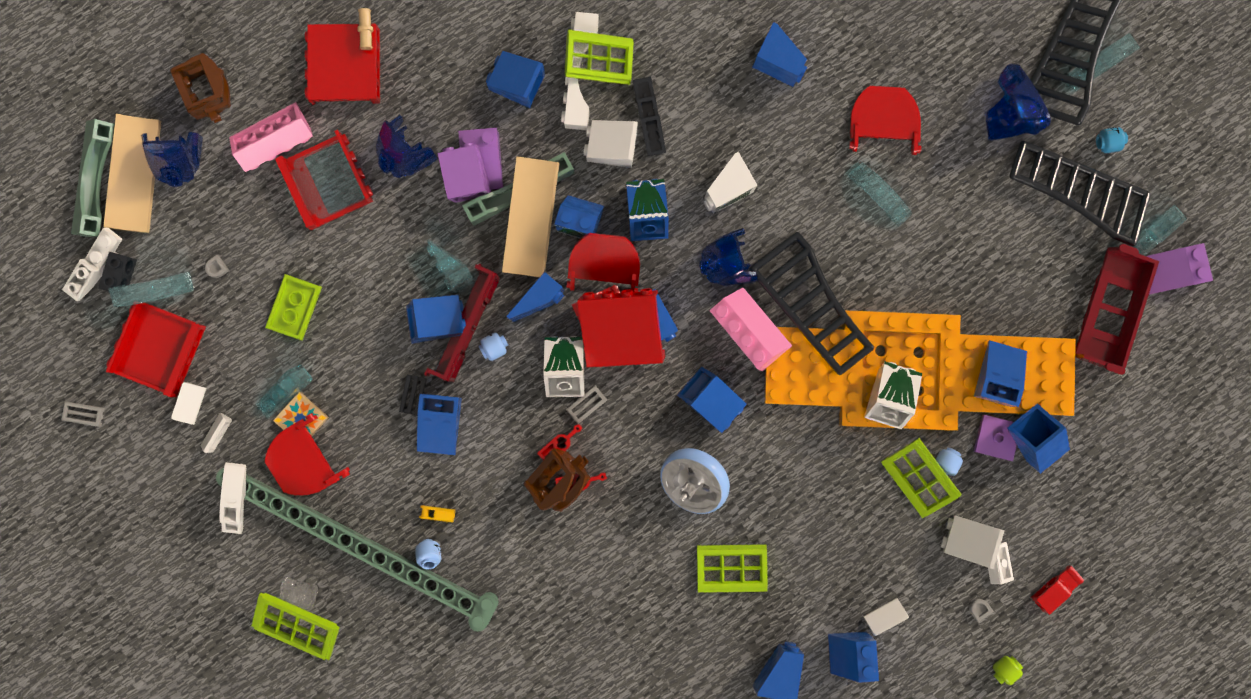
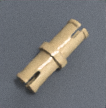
(365, 29)

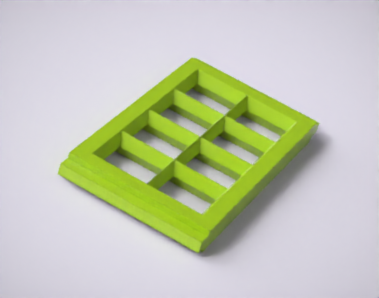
(259, 625)

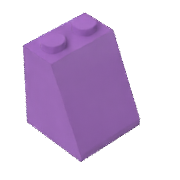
(463, 173)

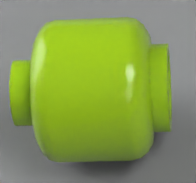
(1007, 670)

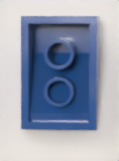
(540, 296)

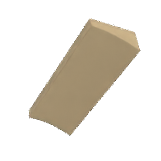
(130, 177)
(530, 216)

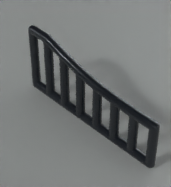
(1089, 66)
(1082, 207)
(822, 287)

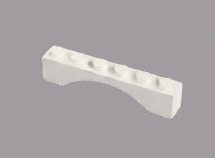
(577, 110)

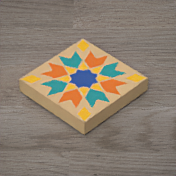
(296, 410)

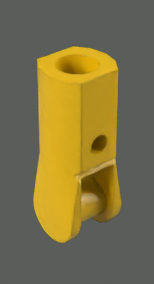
(440, 514)

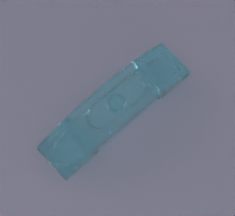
(879, 192)
(151, 290)

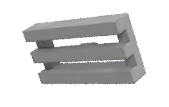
(574, 415)
(99, 416)

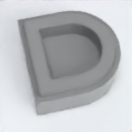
(216, 267)
(980, 609)

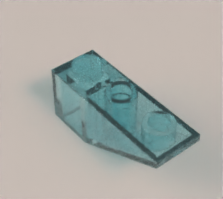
(456, 272)
(284, 390)

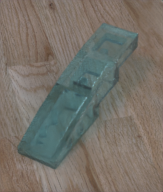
(1107, 59)
(1159, 229)

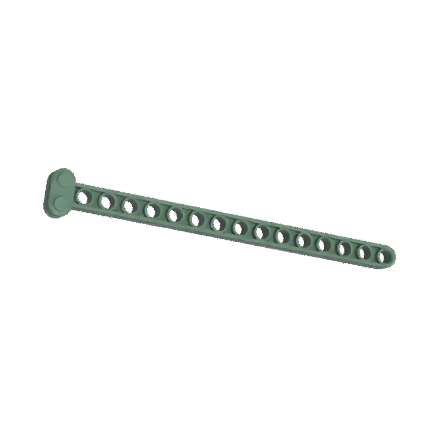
(481, 607)

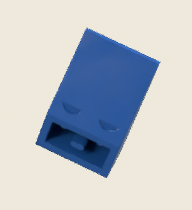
(1002, 375)
(438, 424)

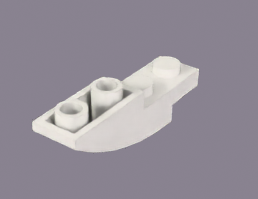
(90, 269)
(232, 498)

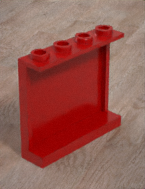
(339, 67)
(621, 328)
(155, 348)

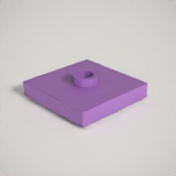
(995, 439)

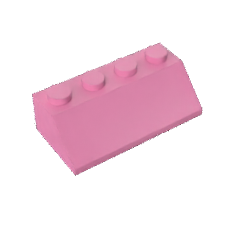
(270, 137)
(750, 328)

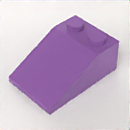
(489, 147)
(1181, 268)

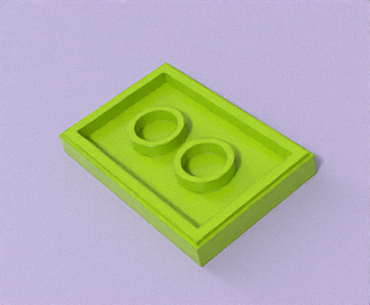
(293, 307)

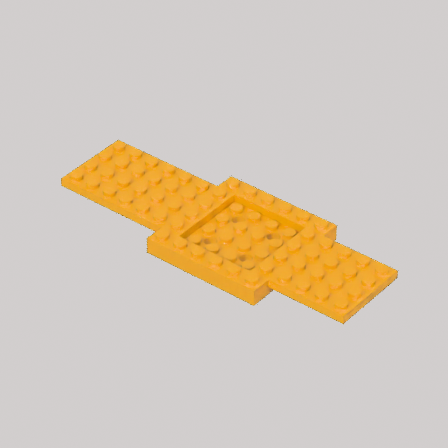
(947, 366)

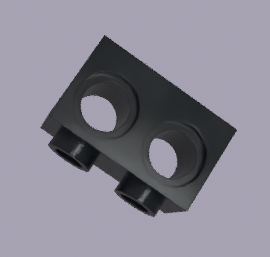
(117, 271)

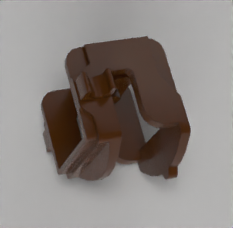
(209, 106)
(558, 497)

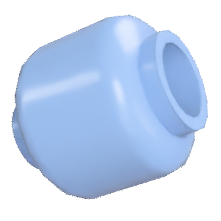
(493, 346)
(949, 461)
(428, 554)

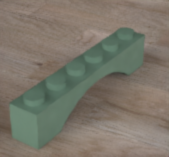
(500, 200)
(87, 205)

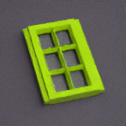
(598, 57)
(921, 478)
(732, 568)

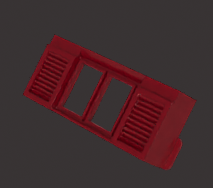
(1128, 270)
(472, 312)

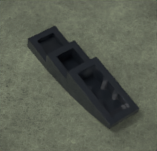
(649, 116)

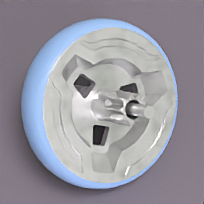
(687, 488)

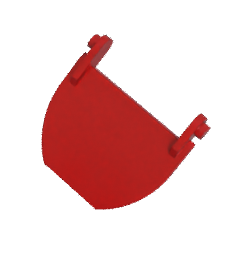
(886, 115)
(605, 260)
(299, 462)

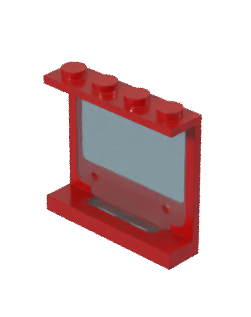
(325, 181)

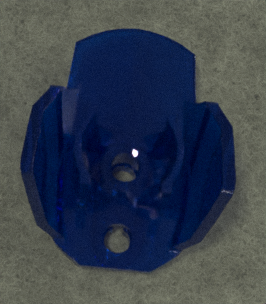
(1019, 109)
(396, 154)
(173, 158)
(726, 261)

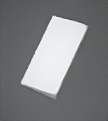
(188, 403)
(215, 433)
(1002, 570)
(886, 617)

